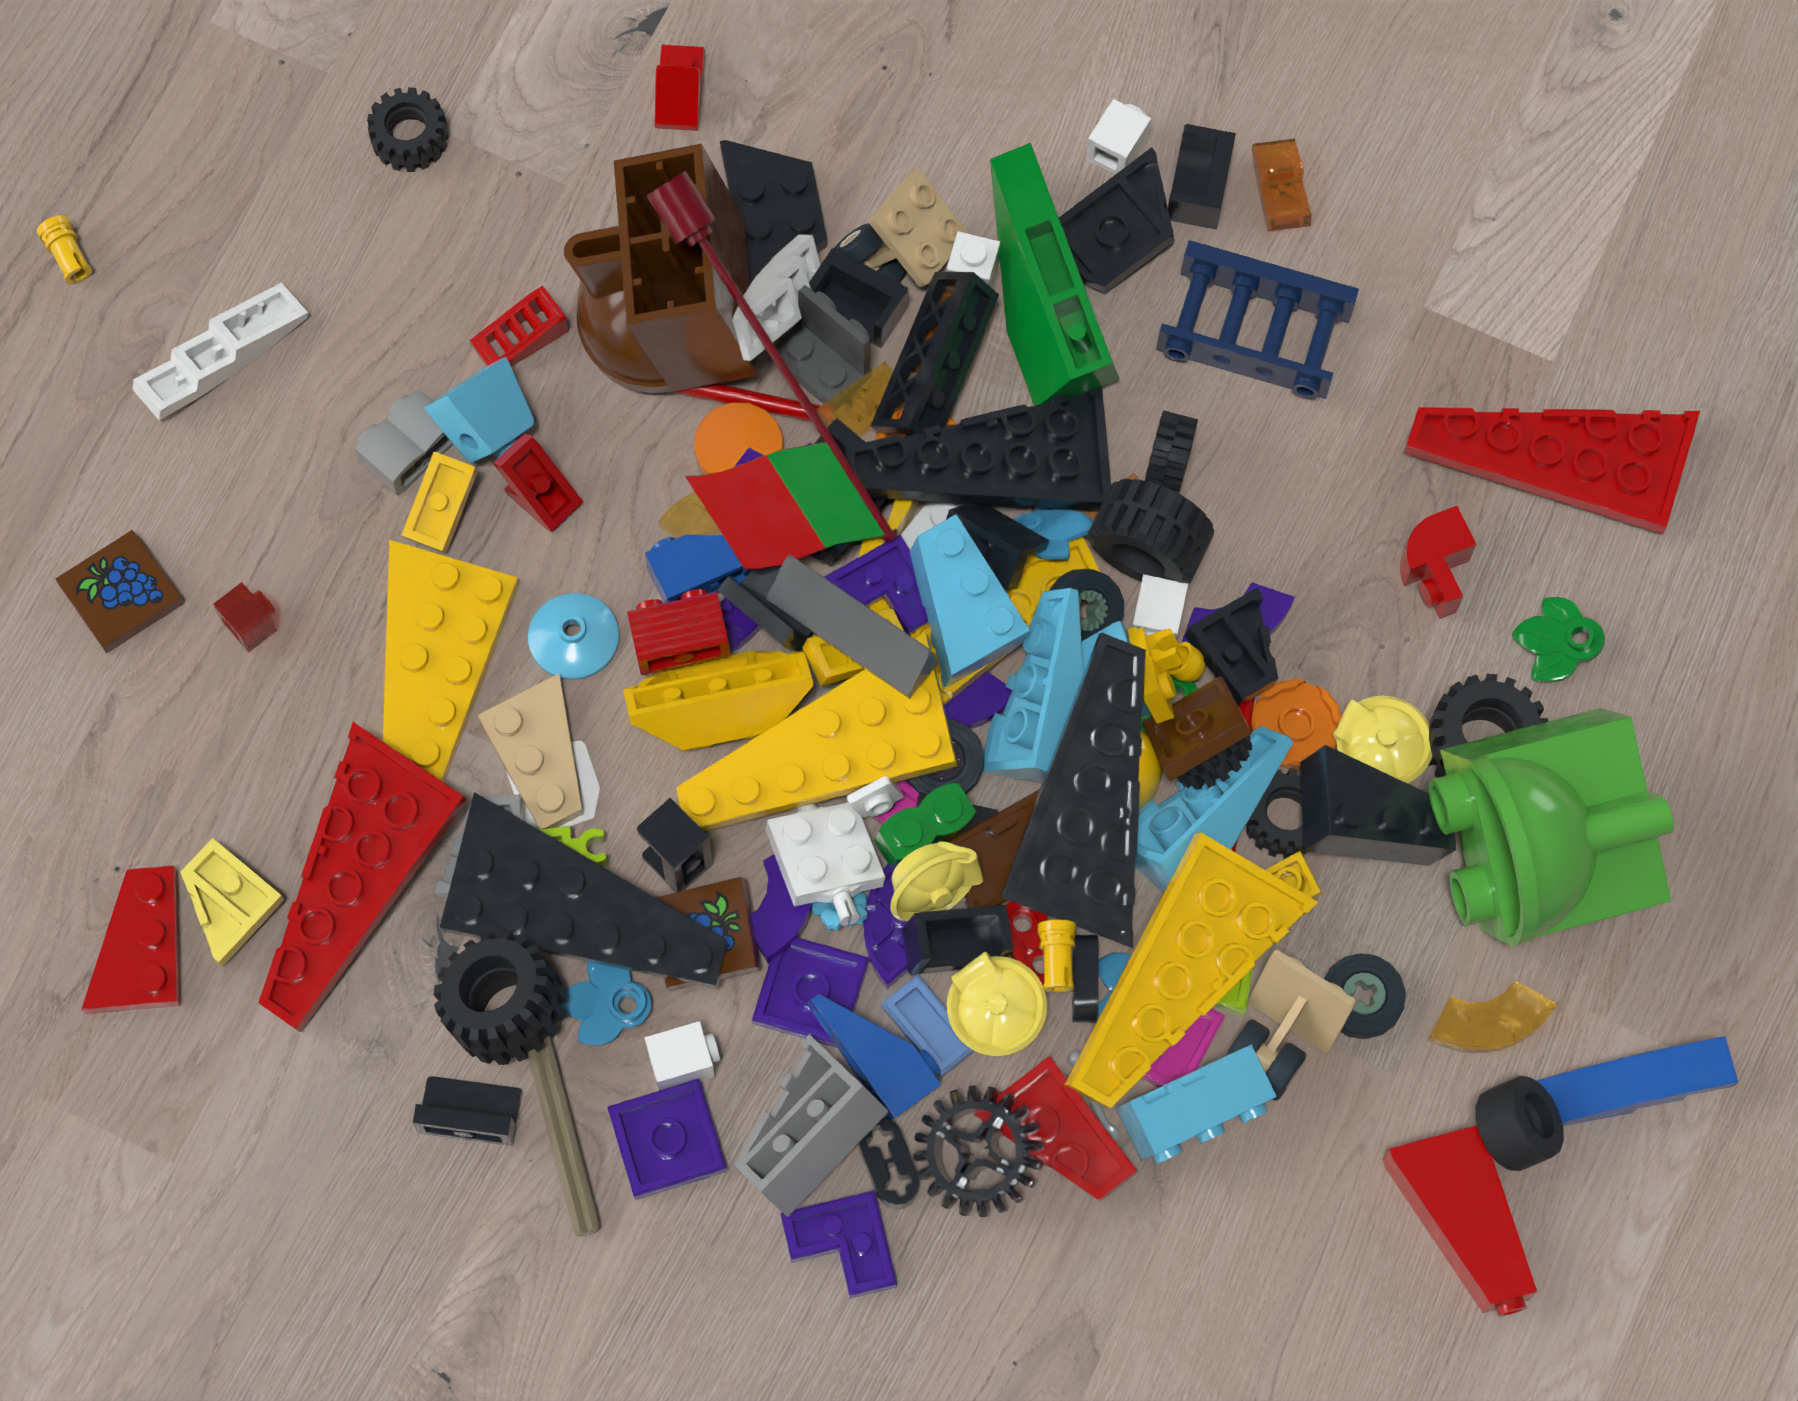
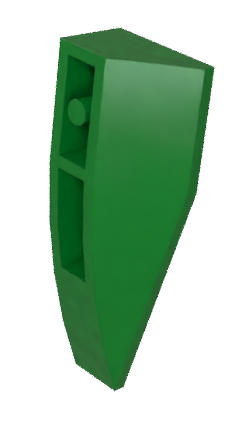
(1042, 287)

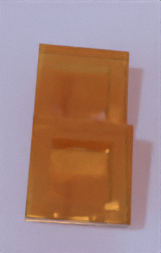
(1281, 184)

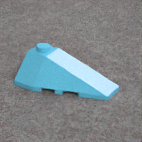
(1042, 691)
(1214, 811)

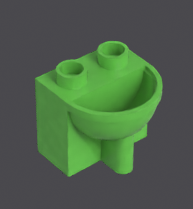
(1552, 826)

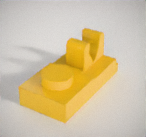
(439, 502)
(1157, 681)

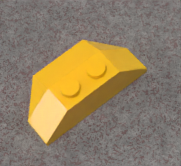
(719, 698)

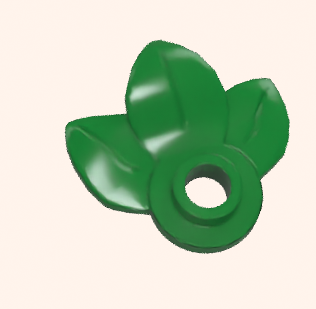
(1553, 642)

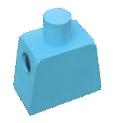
(483, 412)

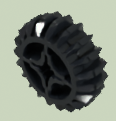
(967, 1170)

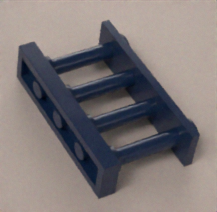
(1268, 281)

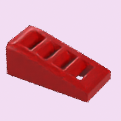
(523, 311)

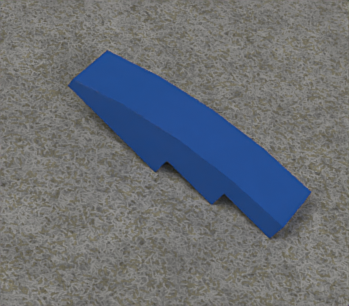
(1641, 1081)

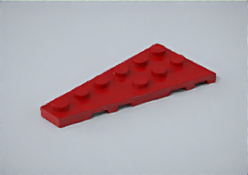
(1579, 457)
(362, 856)

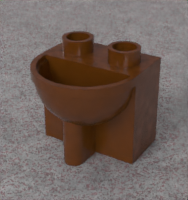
(655, 307)

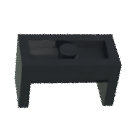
(1200, 176)
(862, 294)
(677, 846)
(955, 938)

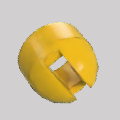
(1192, 665)

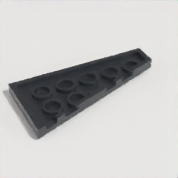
(1004, 457)
(1084, 822)
(568, 905)

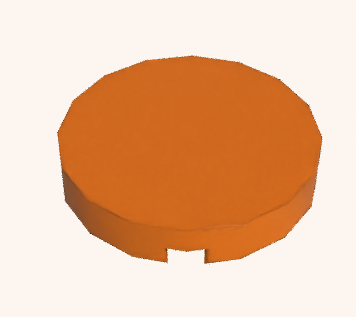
(732, 430)
(1301, 713)

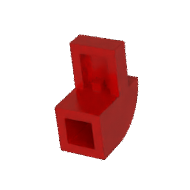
(1430, 553)

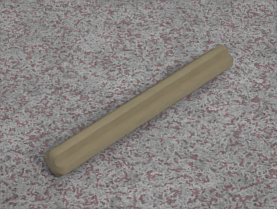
(563, 1140)

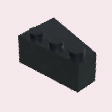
(1367, 813)

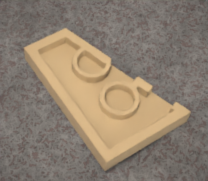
(537, 752)

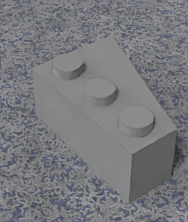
(809, 1129)

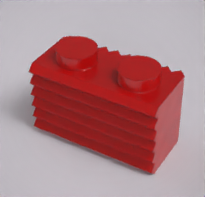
(678, 632)

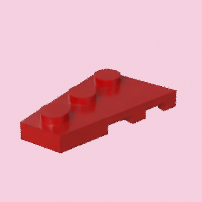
(140, 946)
(1071, 1133)

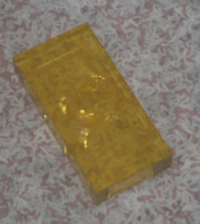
(859, 401)

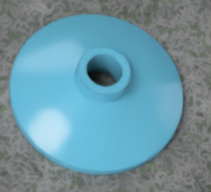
(575, 655)

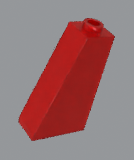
(1466, 1212)

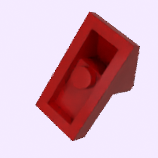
(679, 87)
(536, 483)

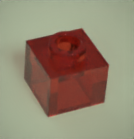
(246, 616)

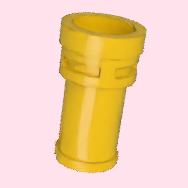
(61, 240)
(1057, 947)

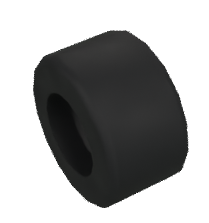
(1519, 1123)

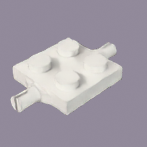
(825, 857)

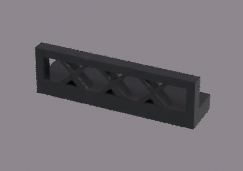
(943, 356)

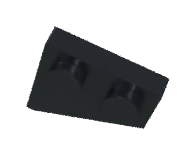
(1237, 646)

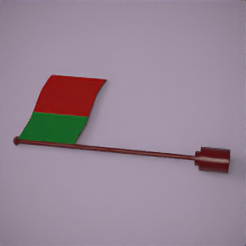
(791, 497)

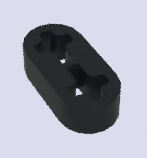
(1085, 979)
(898, 1159)

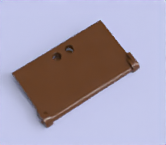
(995, 852)

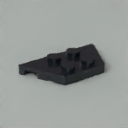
(775, 198)
(1119, 224)

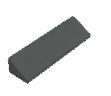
(851, 627)

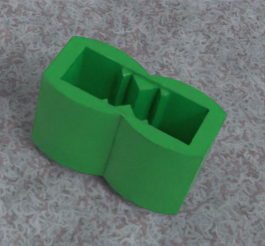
(936, 819)

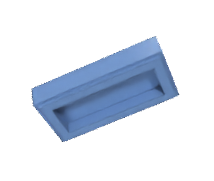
(926, 1024)

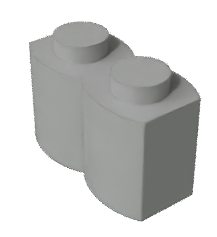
(403, 444)

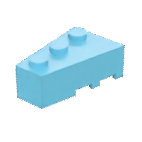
(964, 602)
(1197, 1105)

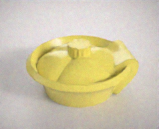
(1386, 736)
(933, 879)
(996, 1005)

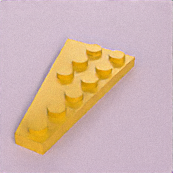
(438, 649)
(826, 752)
(1194, 950)

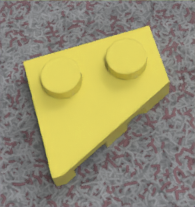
(227, 899)

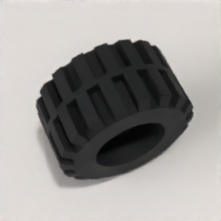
(1150, 531)
(1479, 700)
(478, 976)

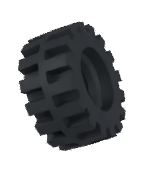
(401, 108)
(1264, 831)

